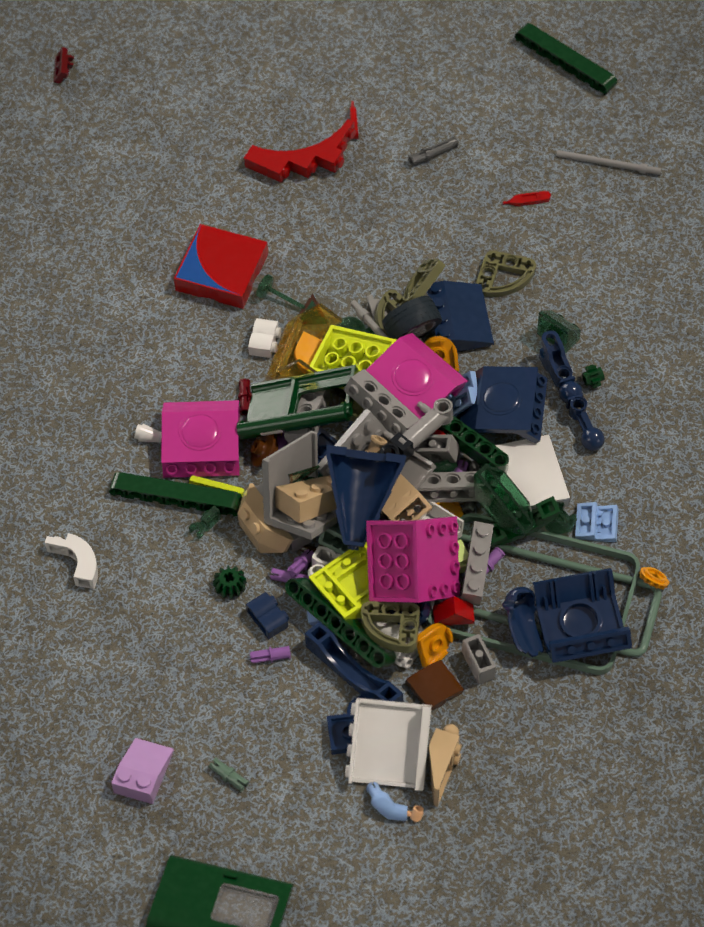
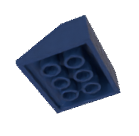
(462, 314)

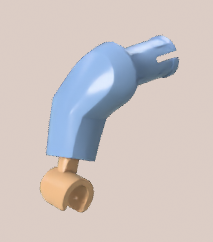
(393, 811)

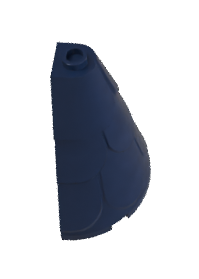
(360, 488)

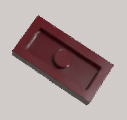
(62, 65)

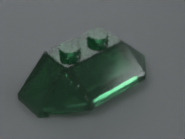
(503, 500)

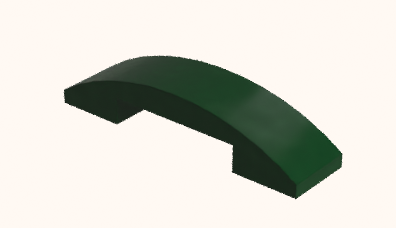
(544, 513)

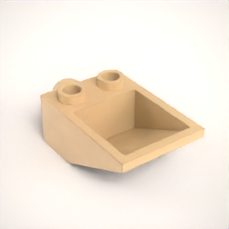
(403, 500)
(443, 755)

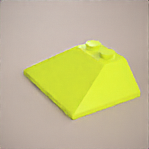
(345, 582)

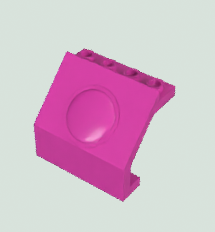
(415, 374)
(200, 439)

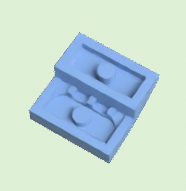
(467, 395)
(596, 522)

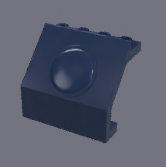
(508, 402)
(580, 616)

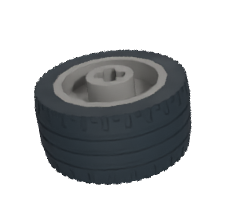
(414, 316)

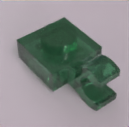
(208, 520)

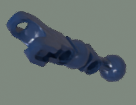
(570, 392)

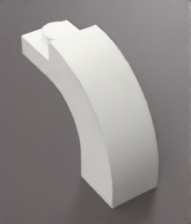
(78, 549)

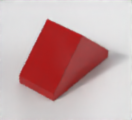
(454, 612)

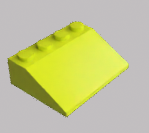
(349, 347)

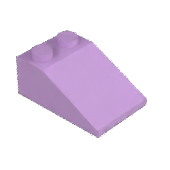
(142, 770)

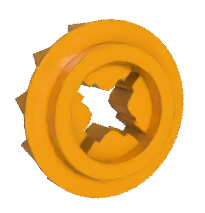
(654, 577)

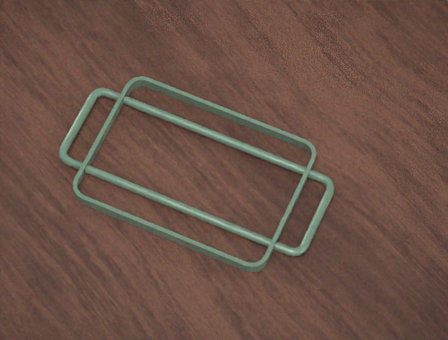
(634, 581)

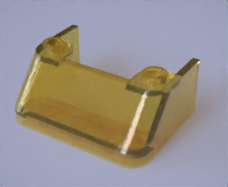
(312, 321)

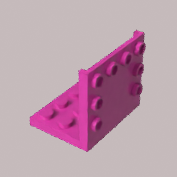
(413, 559)

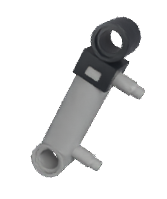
(432, 420)

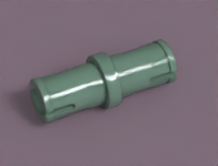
(228, 774)

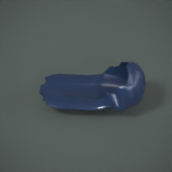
(520, 610)

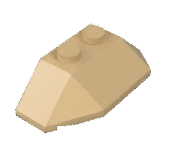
(251, 519)

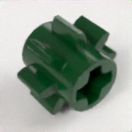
(593, 376)

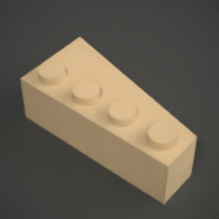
(305, 498)

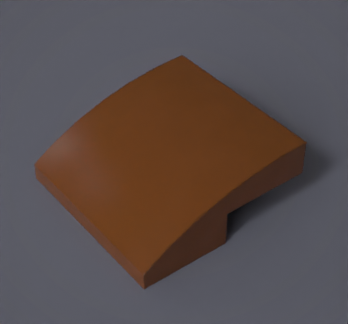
(434, 685)

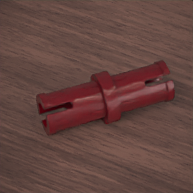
(244, 395)

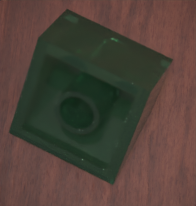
(551, 321)

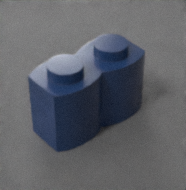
(267, 615)

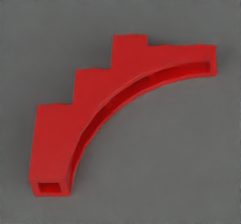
(303, 161)

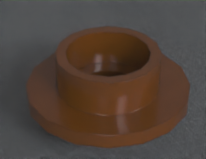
(263, 448)

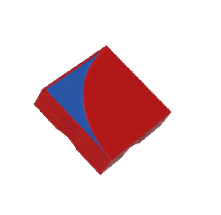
(221, 266)

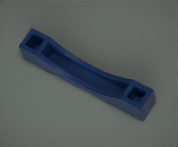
(332, 653)

